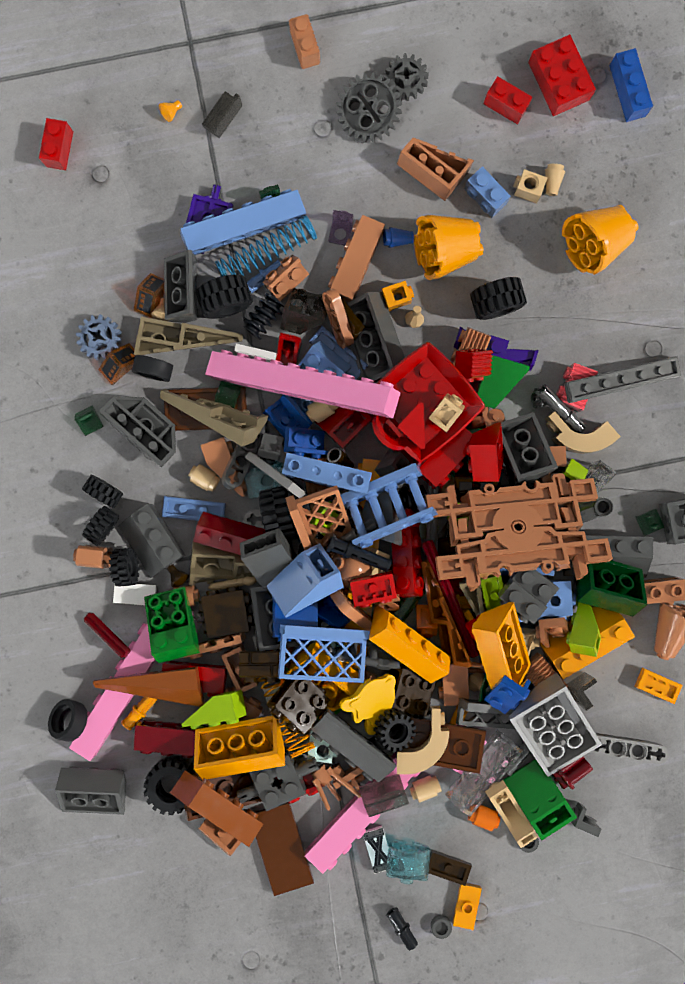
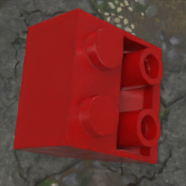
(345, 425)

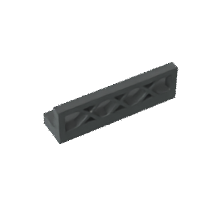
(479, 708)

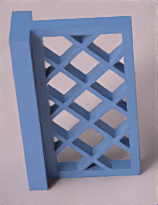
(323, 634)

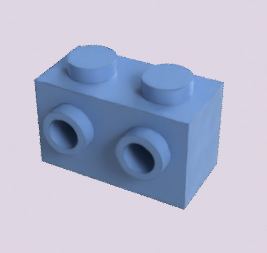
(487, 192)

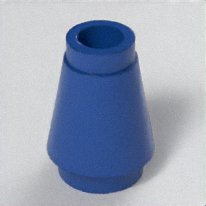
(397, 237)

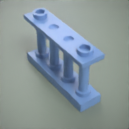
(326, 473)
(389, 484)

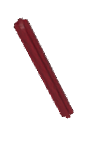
(452, 601)

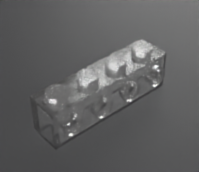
(470, 788)

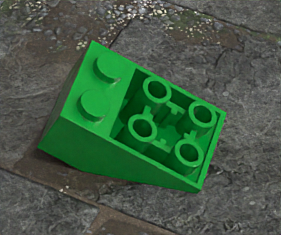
(171, 625)
(539, 799)

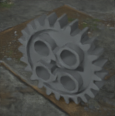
(384, 96)

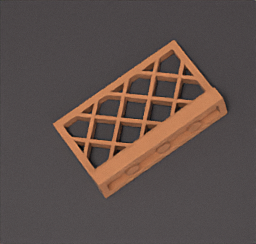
(302, 523)

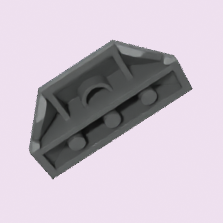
(142, 426)

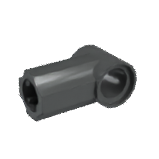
(589, 510)

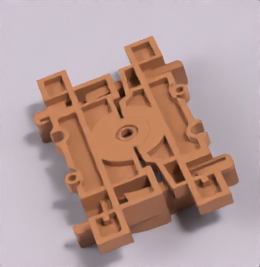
(547, 534)

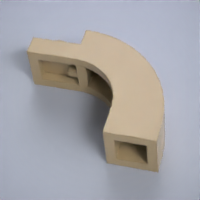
(598, 439)
(423, 757)
(511, 813)

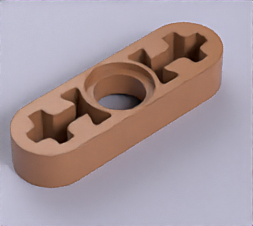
(338, 318)

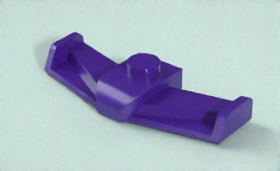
(499, 349)

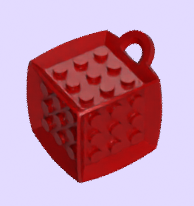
(425, 378)

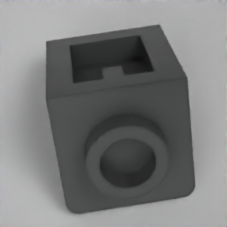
(585, 822)

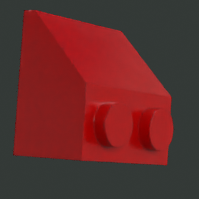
(486, 454)

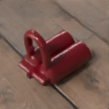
(572, 773)

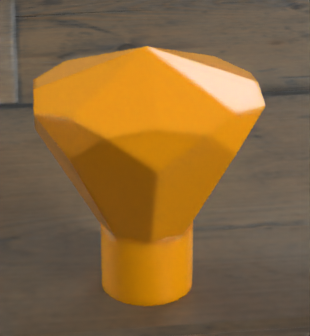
(169, 110)

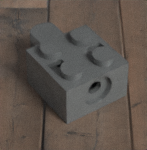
(674, 521)

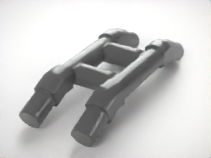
(383, 664)

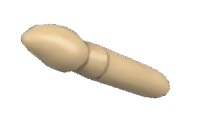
(234, 582)

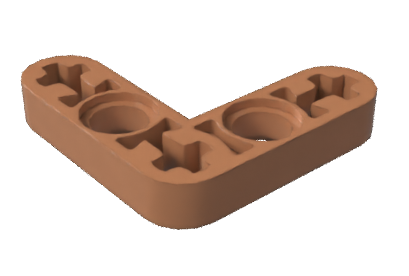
(347, 607)

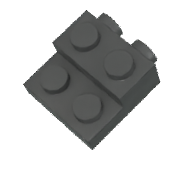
(529, 593)

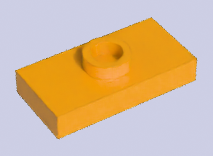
(658, 685)
(467, 906)

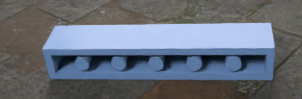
(243, 222)

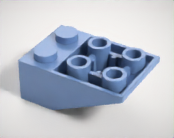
(322, 359)
(305, 581)

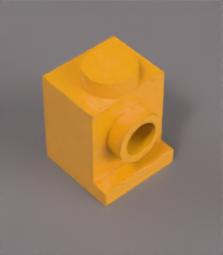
(399, 288)

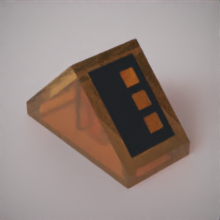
(149, 295)
(118, 363)

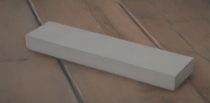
(274, 474)

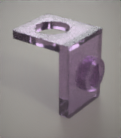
(341, 220)

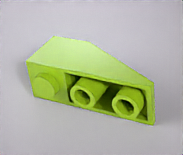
(585, 632)
(220, 708)

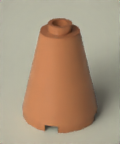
(670, 630)

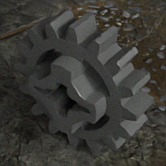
(415, 76)

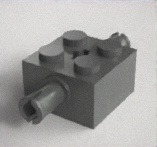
(278, 793)

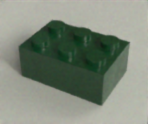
(613, 587)

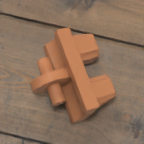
(487, 418)
(349, 774)

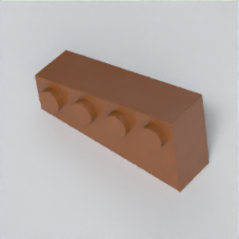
(217, 808)

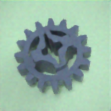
(101, 330)

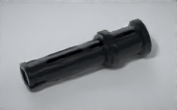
(349, 550)

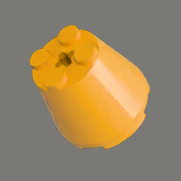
(598, 237)
(446, 244)

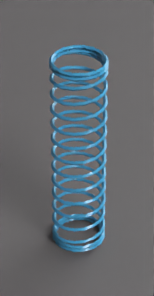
(304, 219)

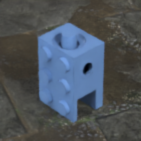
(561, 602)

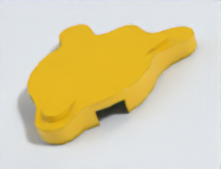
(370, 701)

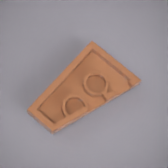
(216, 645)

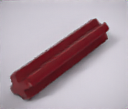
(107, 635)

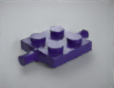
(207, 205)

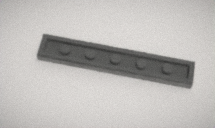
(622, 379)

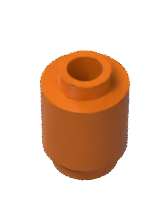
(485, 818)

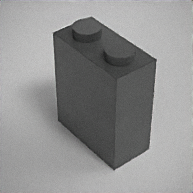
(267, 555)

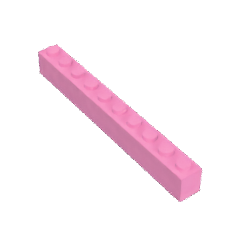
(304, 383)

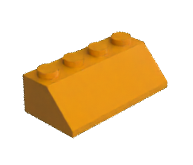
(613, 633)
(501, 644)
(408, 646)
(238, 748)

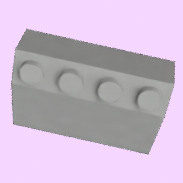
(553, 726)

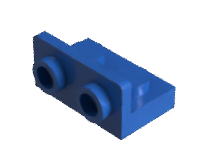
(304, 441)

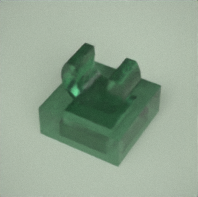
(649, 522)

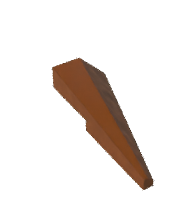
(439, 613)
(171, 685)

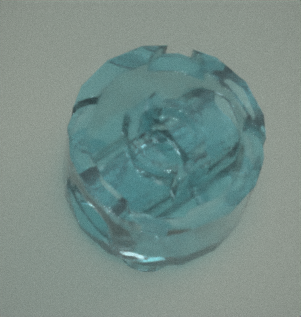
(408, 861)

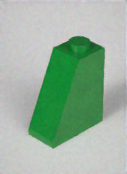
(502, 380)

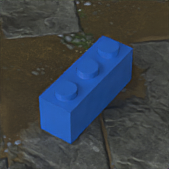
(631, 85)

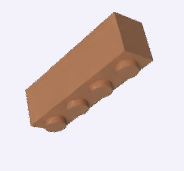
(357, 257)

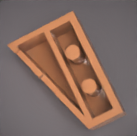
(434, 168)

